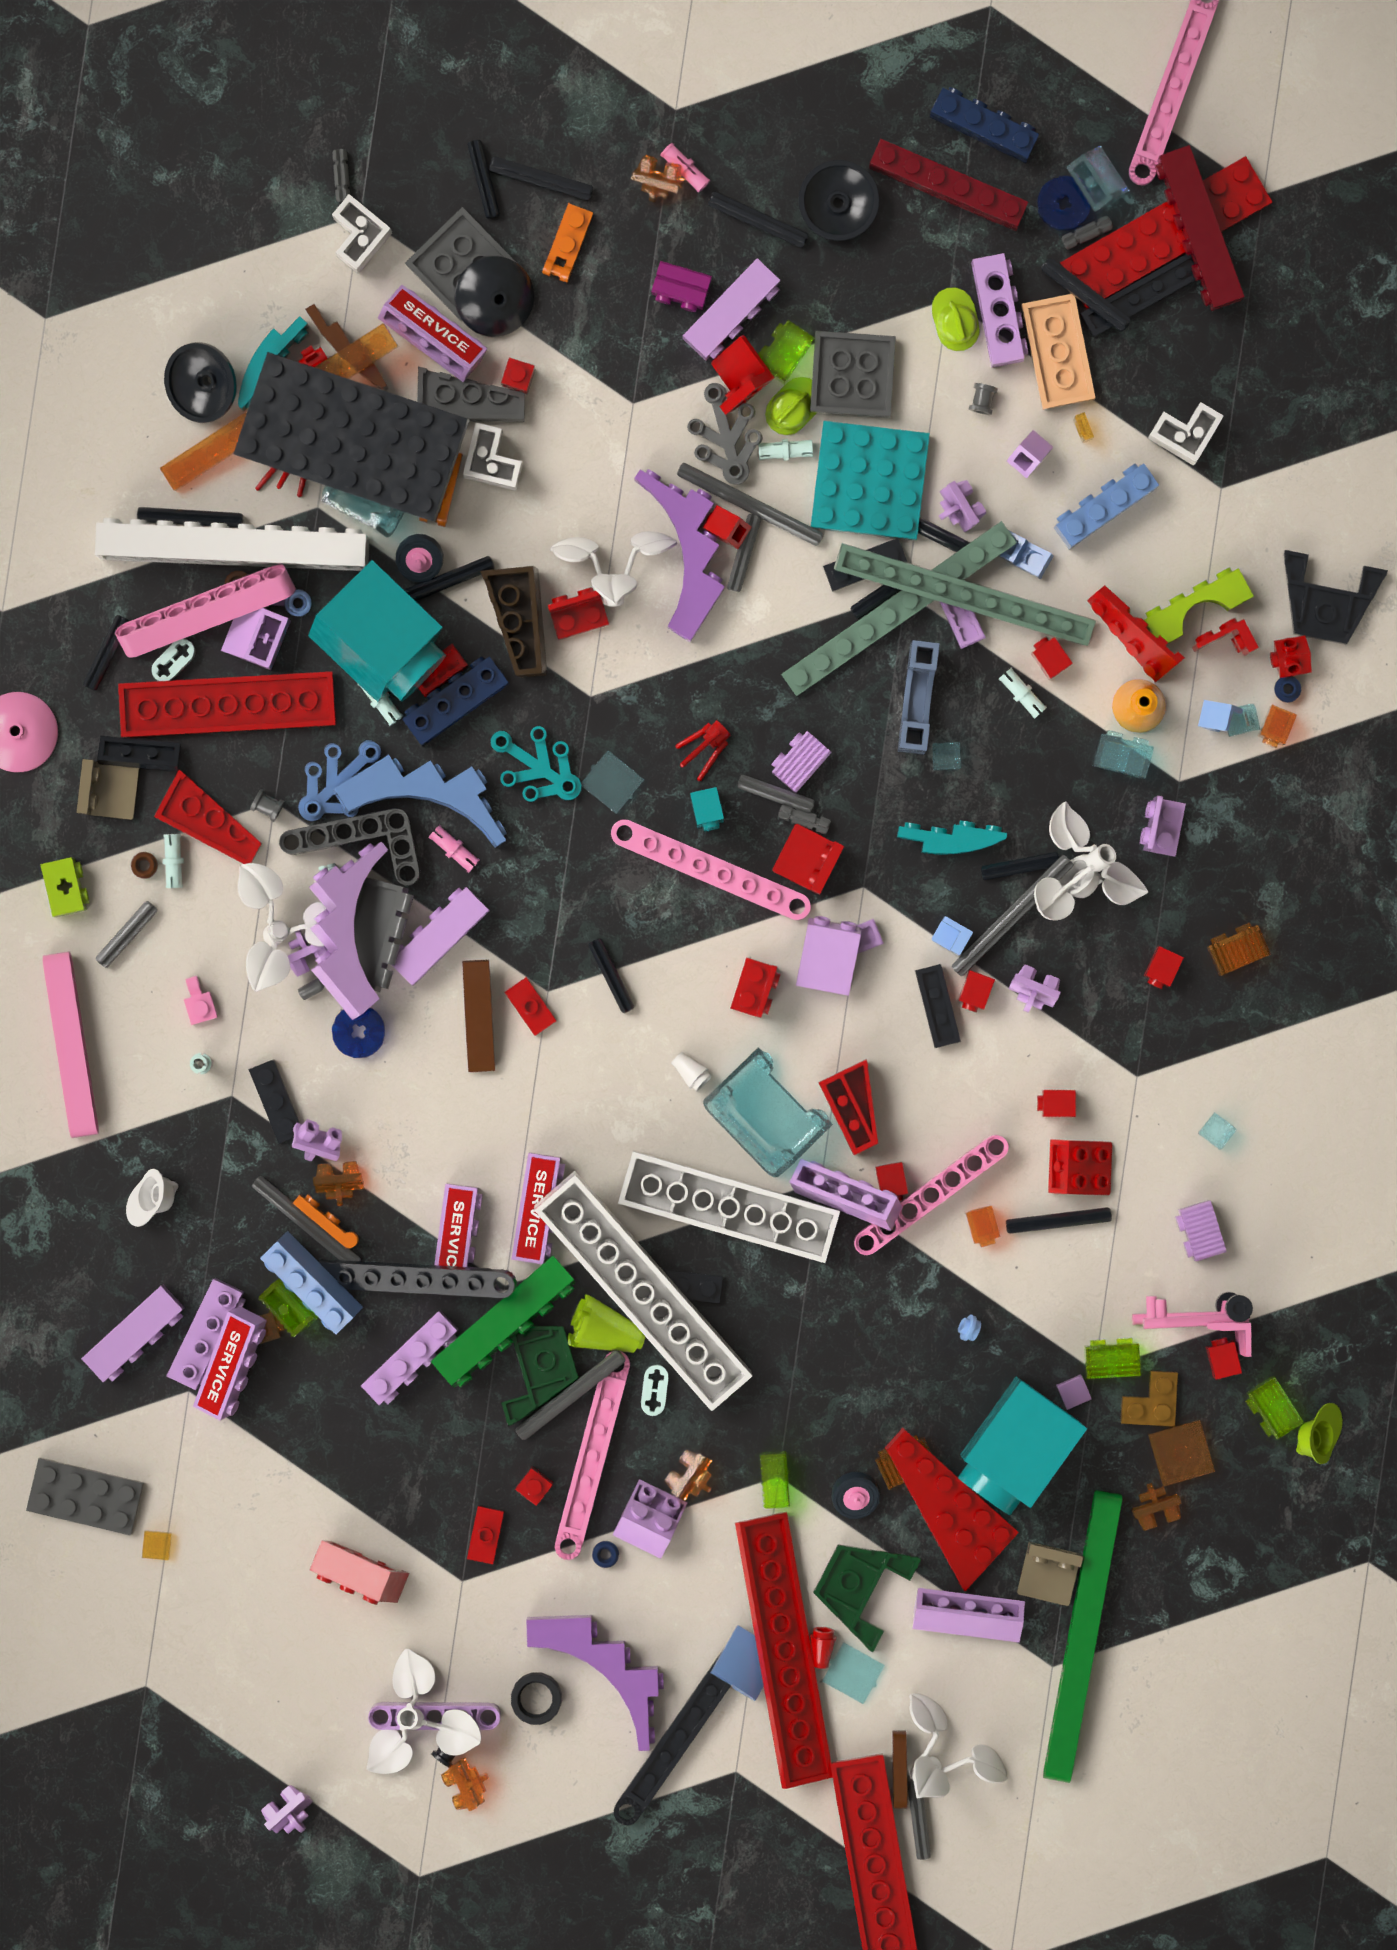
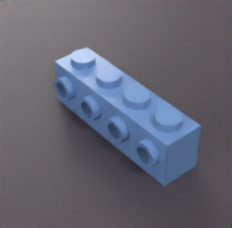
(1106, 506)
(311, 1283)

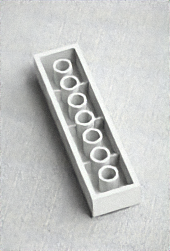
(729, 1207)

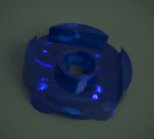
(1049, 210)
(358, 1047)

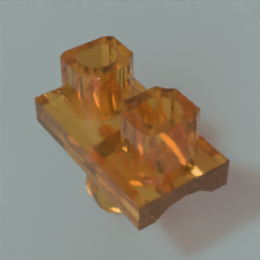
(656, 182)
(338, 1186)
(693, 1479)
(1145, 1512)
(468, 1782)

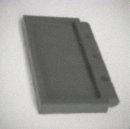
(376, 927)

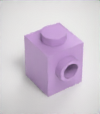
(1029, 454)

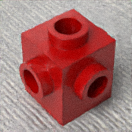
(1291, 656)

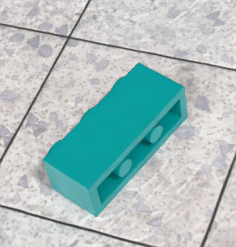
(707, 809)

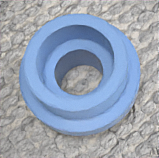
(306, 603)
(969, 1328)

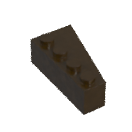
(519, 616)

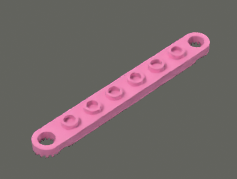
(1172, 88)
(710, 869)
(591, 1460)

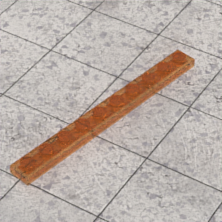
(223, 442)

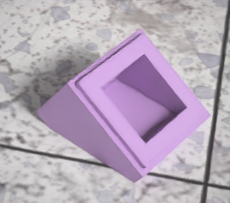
(1074, 1391)

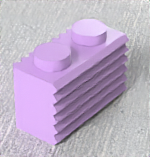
(800, 761)
(1201, 1231)

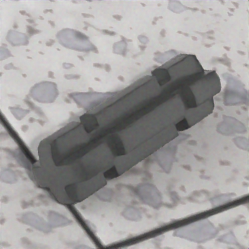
(341, 174)
(1087, 232)
(804, 819)

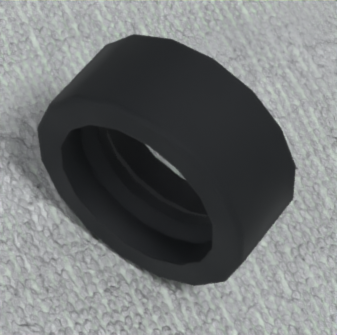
(550, 1683)

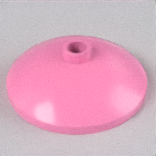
(36, 736)

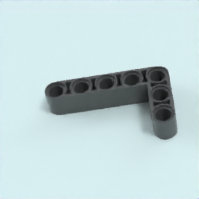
(359, 835)

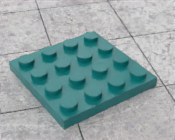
(870, 480)

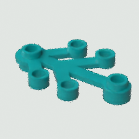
(539, 768)

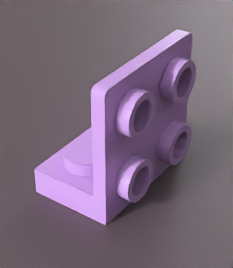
(1163, 826)

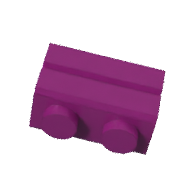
(681, 286)

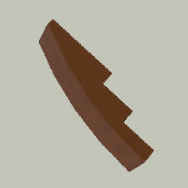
(338, 340)
(478, 1015)

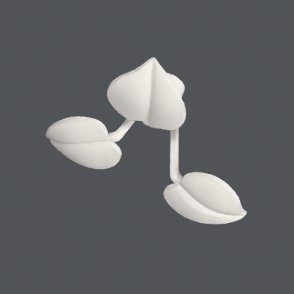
(613, 586)
(1119, 885)
(264, 963)
(457, 1732)
(927, 1771)

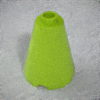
(603, 1328)

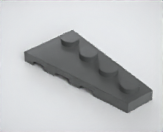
(470, 398)

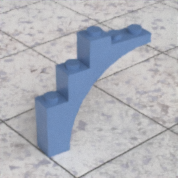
(460, 793)

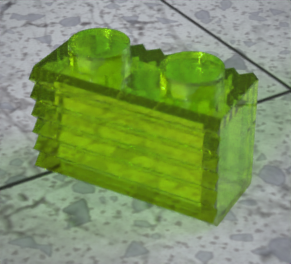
(786, 350)
(287, 1308)
(1112, 1360)
(1274, 1408)
(774, 1479)

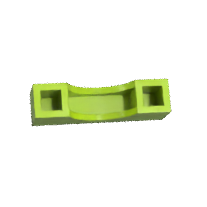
(1227, 591)

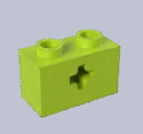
(54, 876)

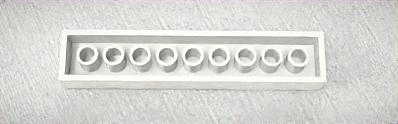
(231, 545)
(643, 1290)

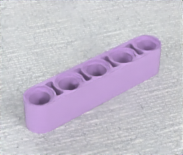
(474, 1709)

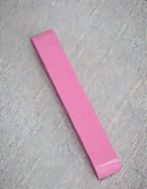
(205, 610)
(70, 1044)
(944, 1192)

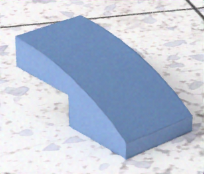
(1027, 556)

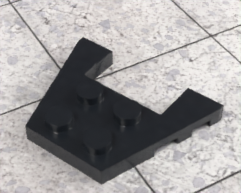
(1323, 610)

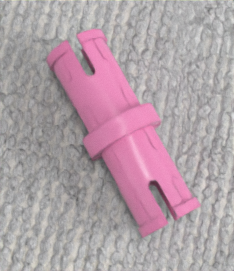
(688, 170)
(454, 848)

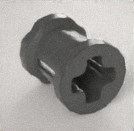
(983, 398)
(267, 805)

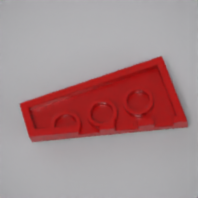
(1133, 633)
(202, 818)

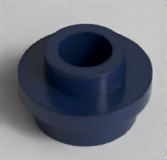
(1281, 695)
(605, 1563)

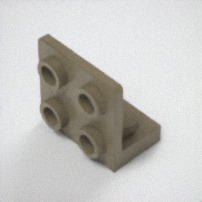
(107, 790)
(1049, 1573)

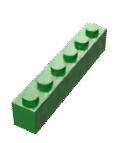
(503, 1322)

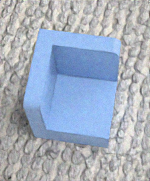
(1217, 715)
(952, 935)

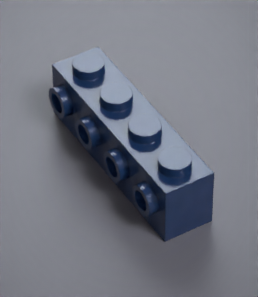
(984, 125)
(455, 701)

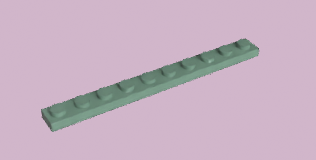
(964, 594)
(894, 612)

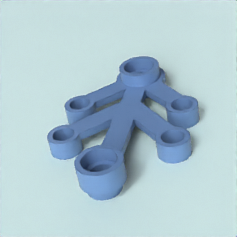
(333, 780)

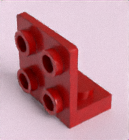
(741, 372)
(578, 613)
(1242, 640)
(807, 859)
(754, 988)
(1080, 1167)

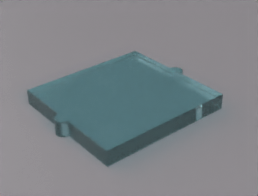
(612, 782)
(853, 1673)

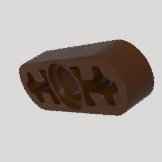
(899, 1756)

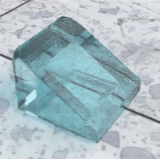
(1244, 722)
(946, 756)
(1217, 1131)

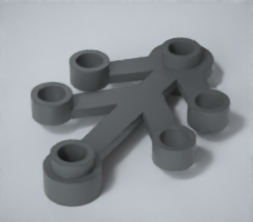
(727, 438)

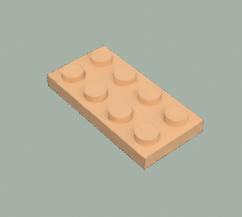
(1058, 351)

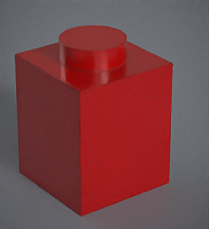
(518, 375)
(727, 527)
(1050, 657)
(1163, 967)
(975, 991)
(1057, 1103)
(892, 1178)
(1223, 1358)
(534, 1485)

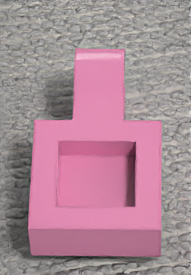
(199, 1005)

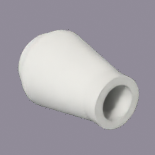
(692, 1072)

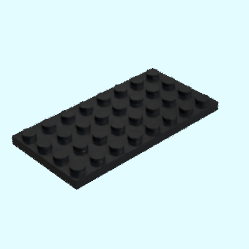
(351, 437)

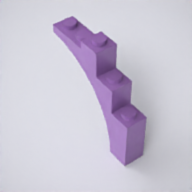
(698, 549)
(635, 1684)

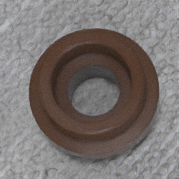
(135, 865)

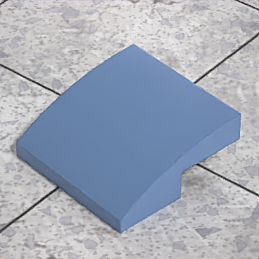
(740, 1664)

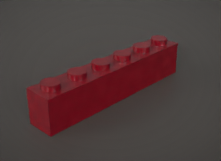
(948, 184)
(1199, 227)

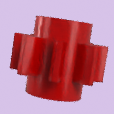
(313, 357)

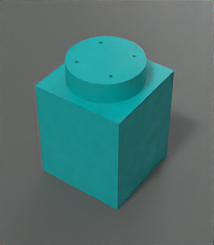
(379, 635)
(1019, 1447)

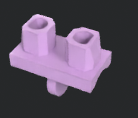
(958, 508)
(297, 961)
(1032, 992)
(317, 1142)
(291, 1814)

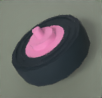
(419, 558)
(855, 1495)

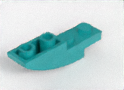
(274, 344)
(963, 839)

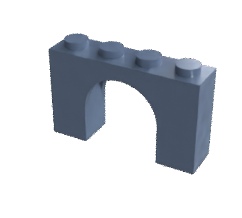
(917, 697)

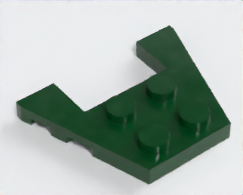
(545, 1367)
(850, 1582)

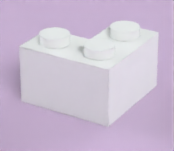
(366, 235)
(1186, 440)
(485, 464)

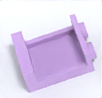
(829, 955)

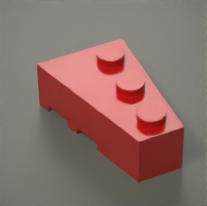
(852, 1105)

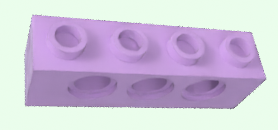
(999, 352)

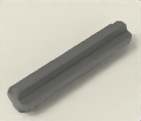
(743, 555)
(775, 793)
(126, 934)
(919, 1823)

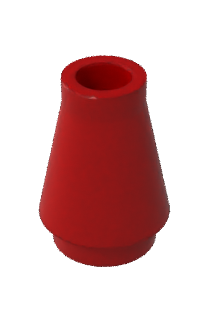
(822, 1646)

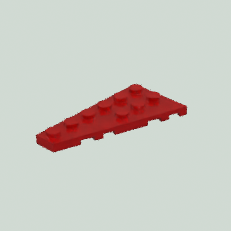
(959, 1519)

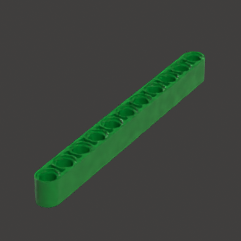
(1082, 1636)

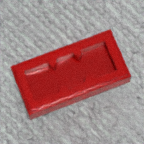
(449, 667)
(530, 1006)
(485, 1534)

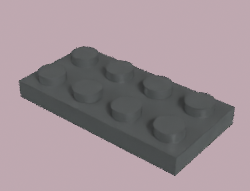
(84, 1496)

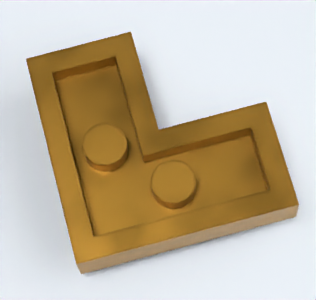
(1157, 1408)

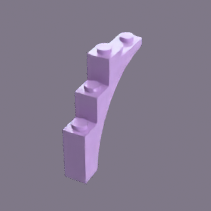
(340, 965)

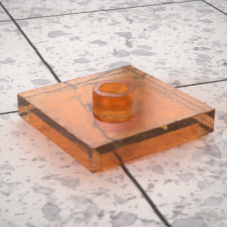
(1181, 1453)

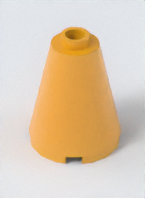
(1129, 711)

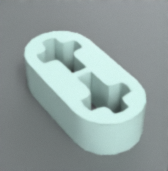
(177, 665)
(661, 1391)

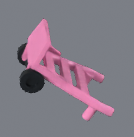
(1231, 1315)

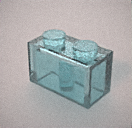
(1097, 178)
(1123, 755)

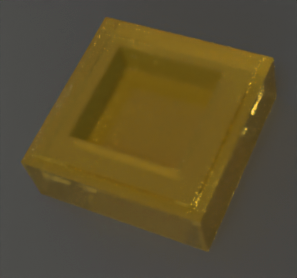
(1083, 427)
(156, 1545)

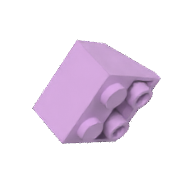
(257, 637)
(650, 1519)

